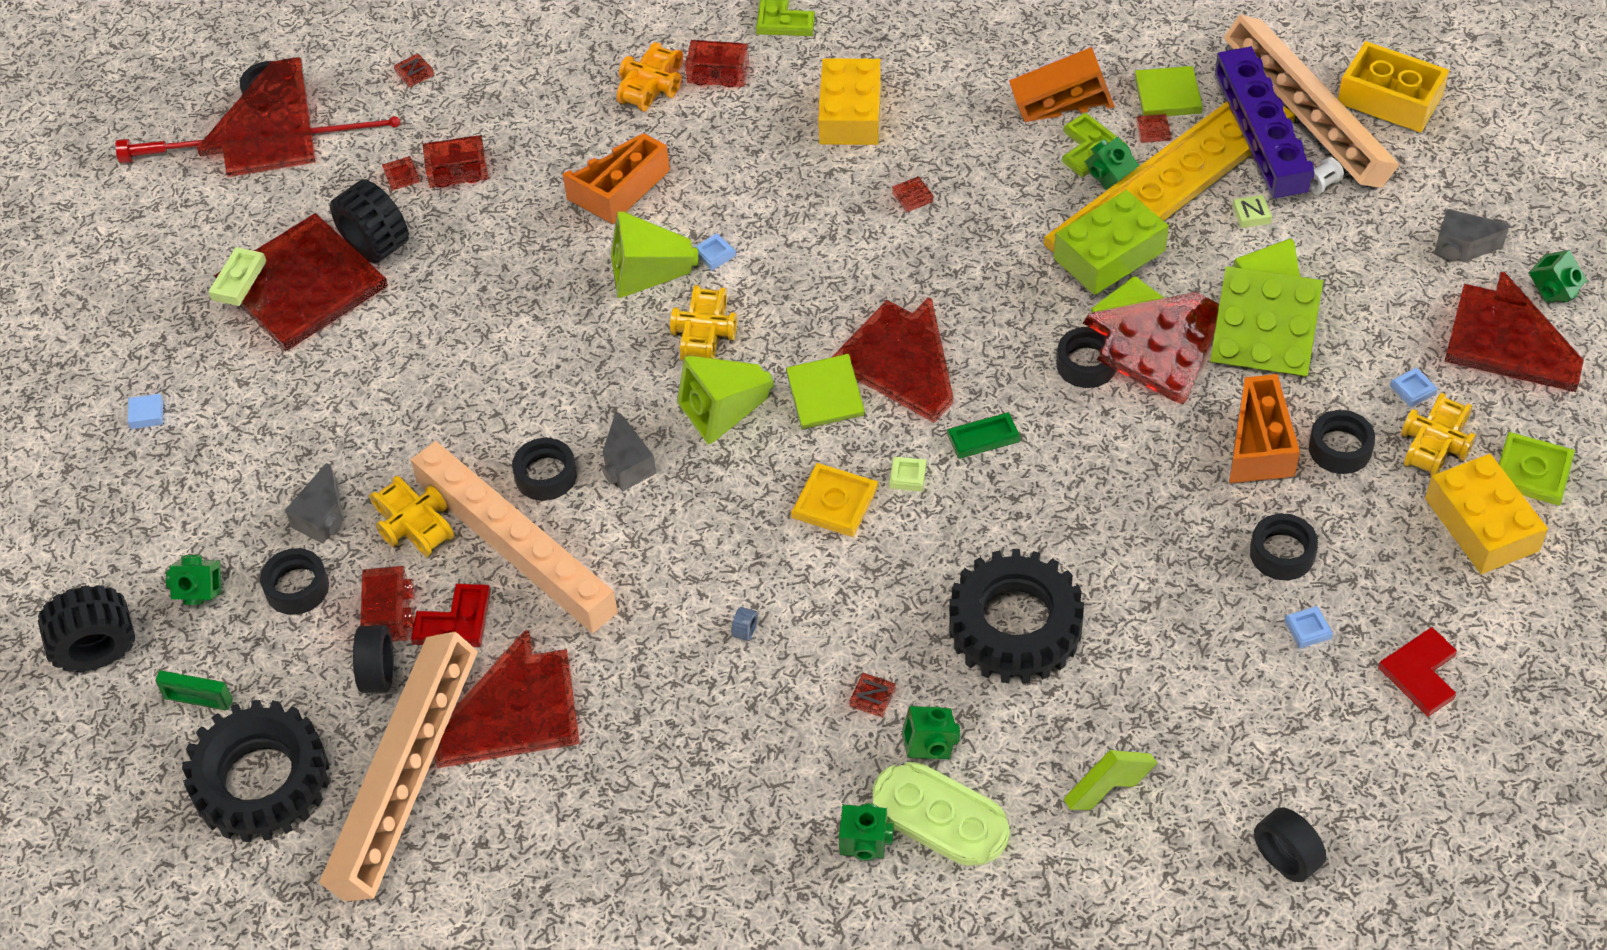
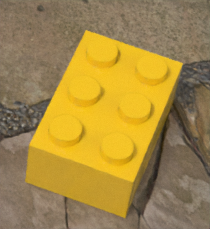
(1393, 86)
(849, 101)
(1486, 513)

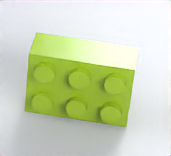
(1110, 242)

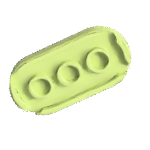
(942, 813)

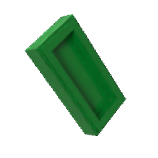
(983, 435)
(194, 690)

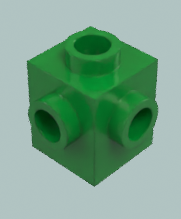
(1111, 162)
(1558, 276)
(194, 579)
(930, 732)
(864, 831)

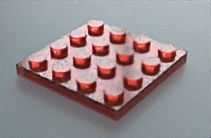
(308, 282)

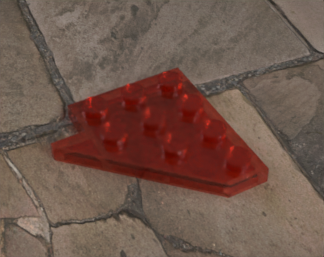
(1511, 338)
(513, 709)

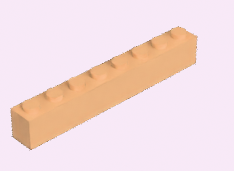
(1315, 104)
(516, 537)
(398, 768)

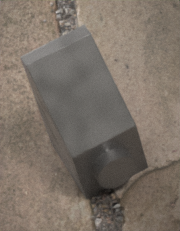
(1469, 236)
(626, 456)
(317, 507)

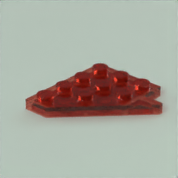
(267, 124)
(1158, 341)
(903, 358)

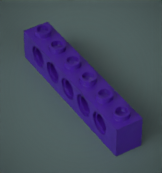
(1263, 122)

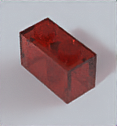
(717, 63)
(455, 161)
(386, 600)

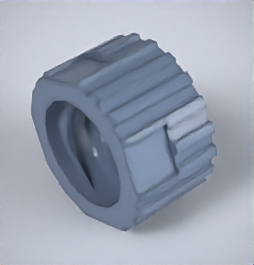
(744, 623)

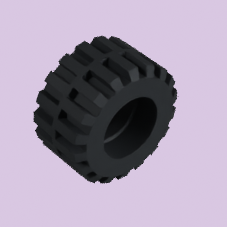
(369, 221)
(86, 628)

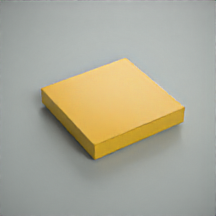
(834, 499)

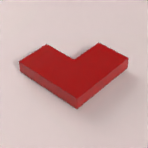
(465, 618)
(1413, 670)

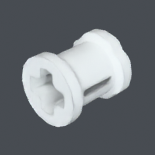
(1325, 177)

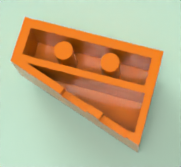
(1061, 87)
(619, 178)
(1264, 433)

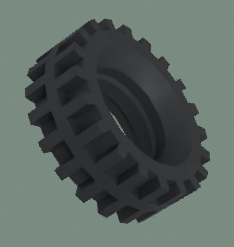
(1021, 653)
(239, 735)

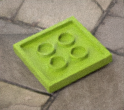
(1266, 321)

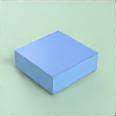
(715, 251)
(1413, 387)
(145, 411)
(1308, 627)

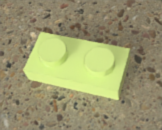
(237, 276)

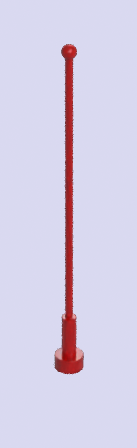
(126, 150)

